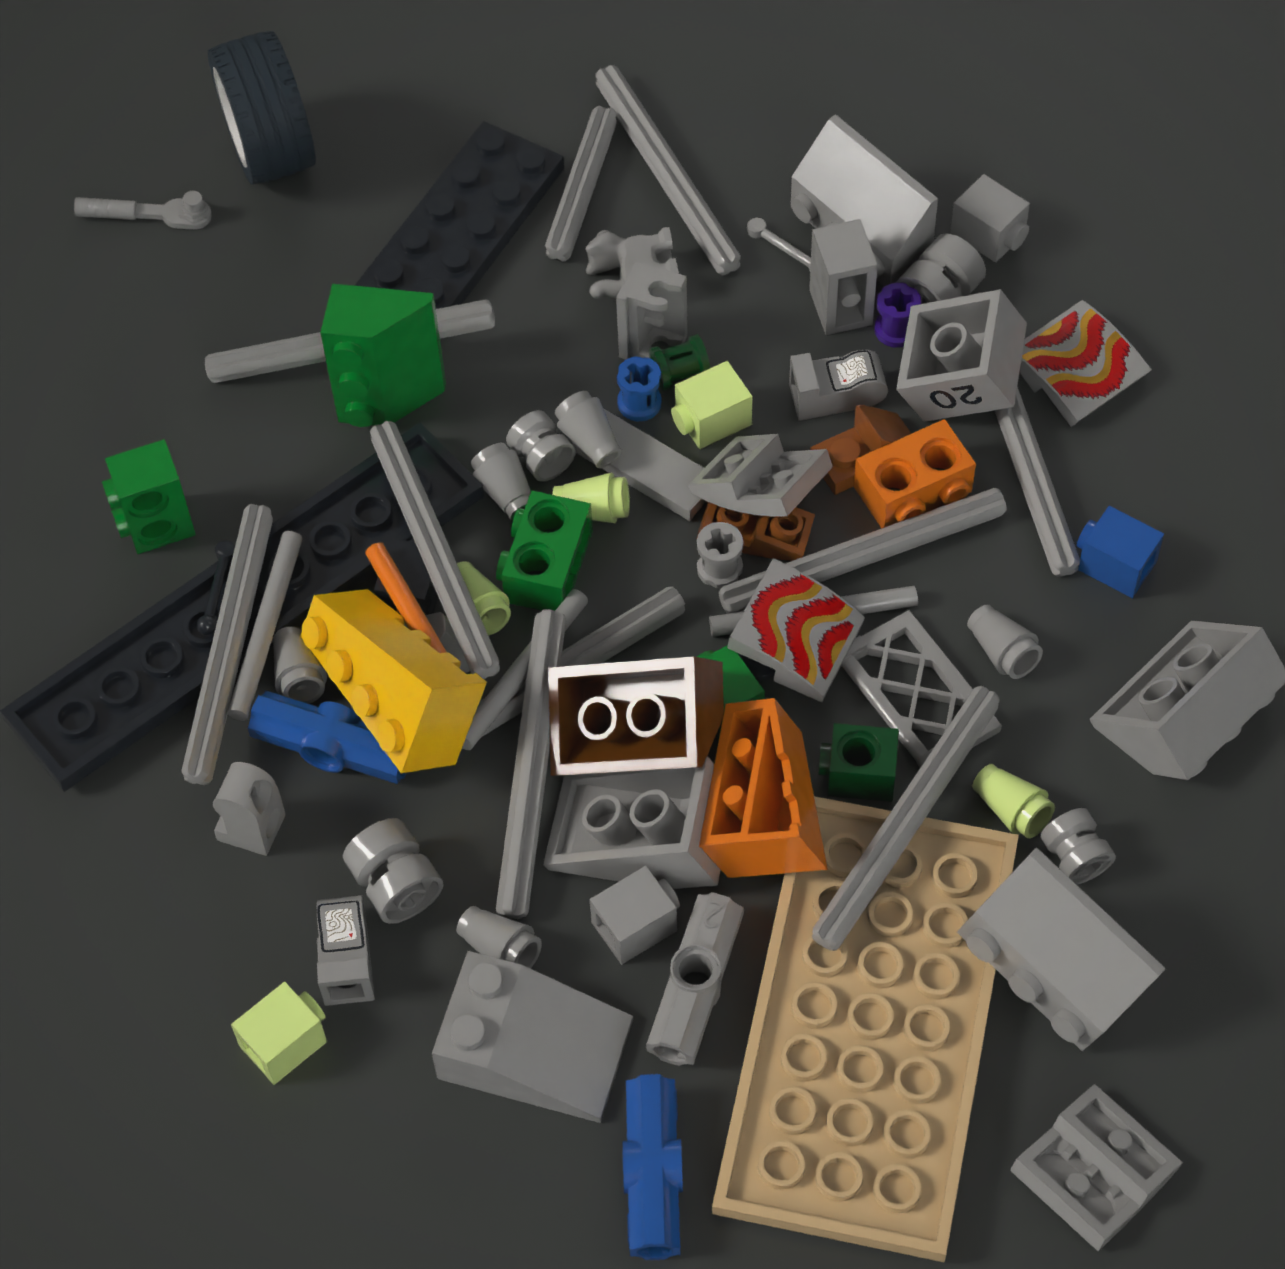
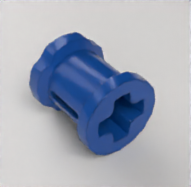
(633, 395)

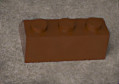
(634, 715)

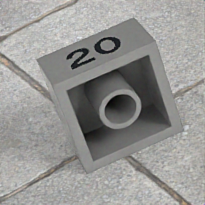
(962, 356)

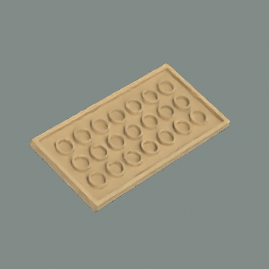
(870, 1050)

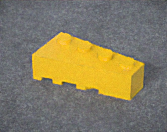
(393, 679)

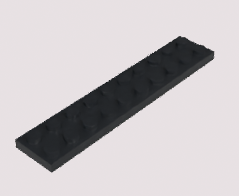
(160, 657)

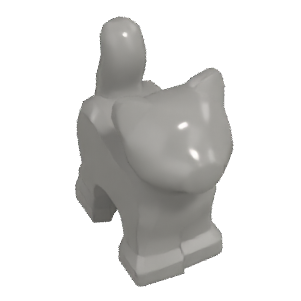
(611, 251)

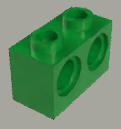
(147, 497)
(554, 553)

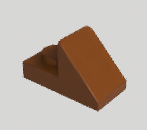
(871, 431)

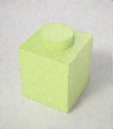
(712, 405)
(281, 1031)

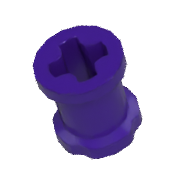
(894, 310)

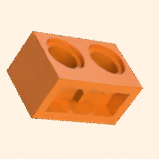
(909, 467)

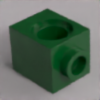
(869, 743)

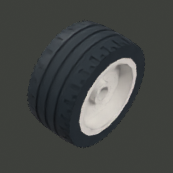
(262, 107)

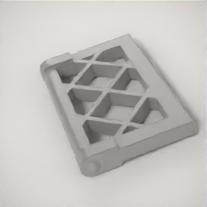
(929, 656)

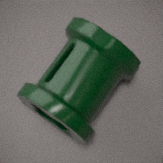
(680, 361)

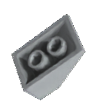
(634, 820)
(530, 1038)

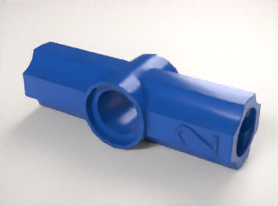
(323, 735)
(652, 1167)

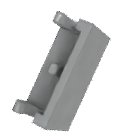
(650, 310)

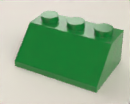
(381, 352)

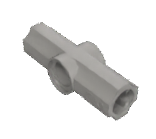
(685, 1006)

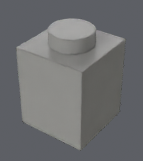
(990, 218)
(635, 914)

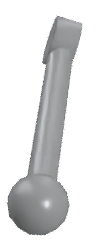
(757, 229)

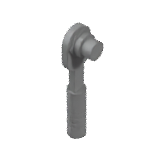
(178, 213)

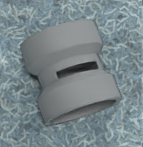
(537, 441)
(1078, 846)

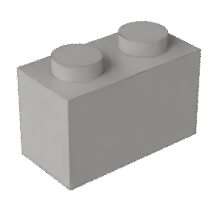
(843, 276)

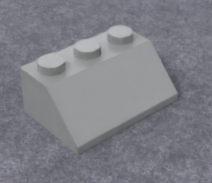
(853, 180)
(1192, 697)
(1060, 950)

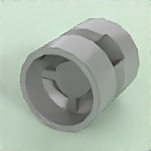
(945, 270)
(392, 870)

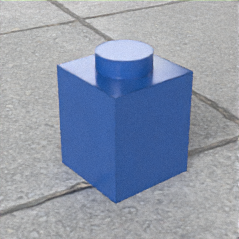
(1119, 550)

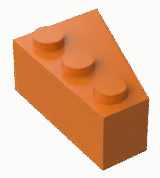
(761, 796)

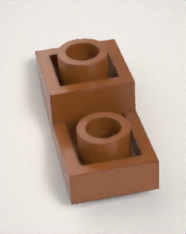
(766, 535)

